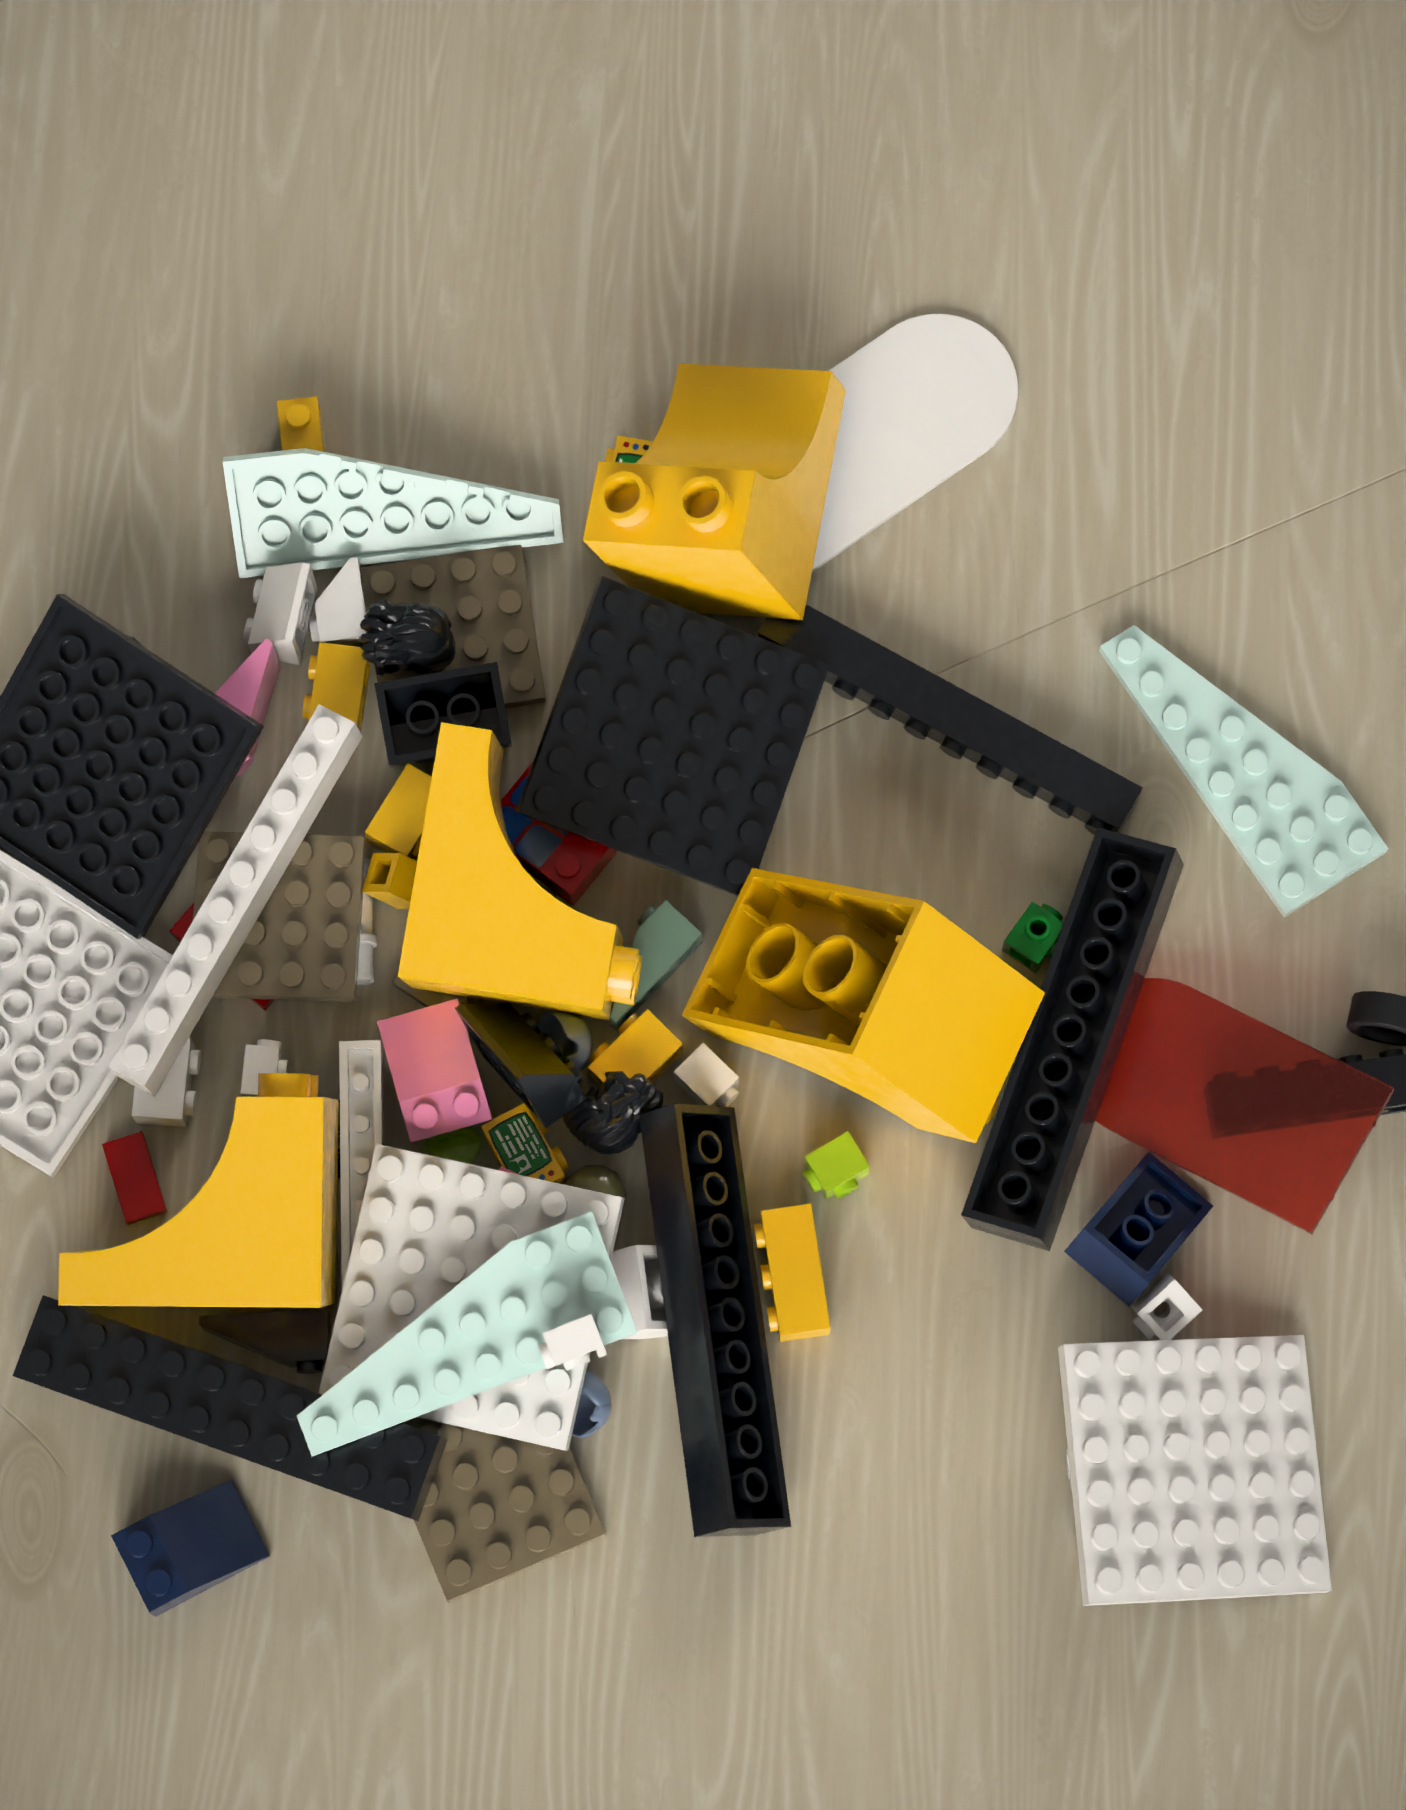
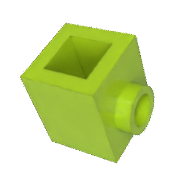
(835, 1167)

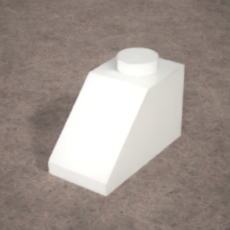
(340, 608)

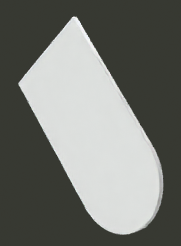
(910, 418)

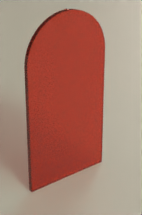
(1239, 1102)

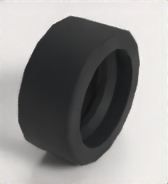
(1378, 1017)

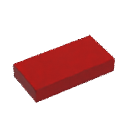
(134, 1178)

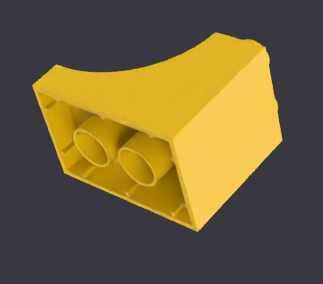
(726, 494)
(482, 920)
(868, 997)
(254, 1230)

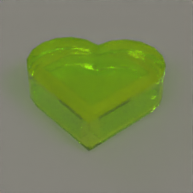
(459, 1146)

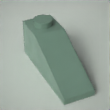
(665, 943)

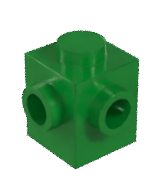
(1034, 936)

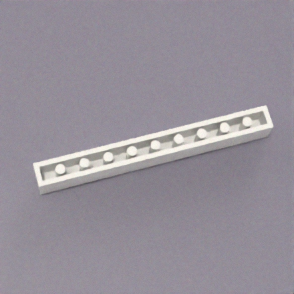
(236, 900)

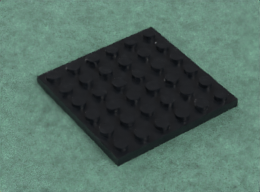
(672, 737)
(111, 764)

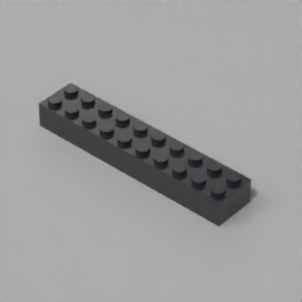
(1073, 1039)
(714, 1321)
(220, 1406)

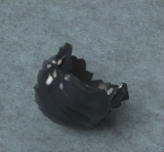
(407, 638)
(612, 1120)

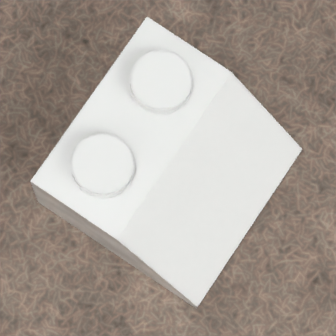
(282, 610)
(641, 1285)

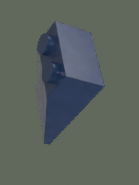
(1138, 1229)
(190, 1547)

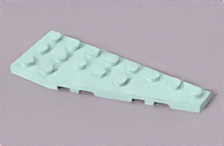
(343, 507)
(1269, 797)
(477, 1334)

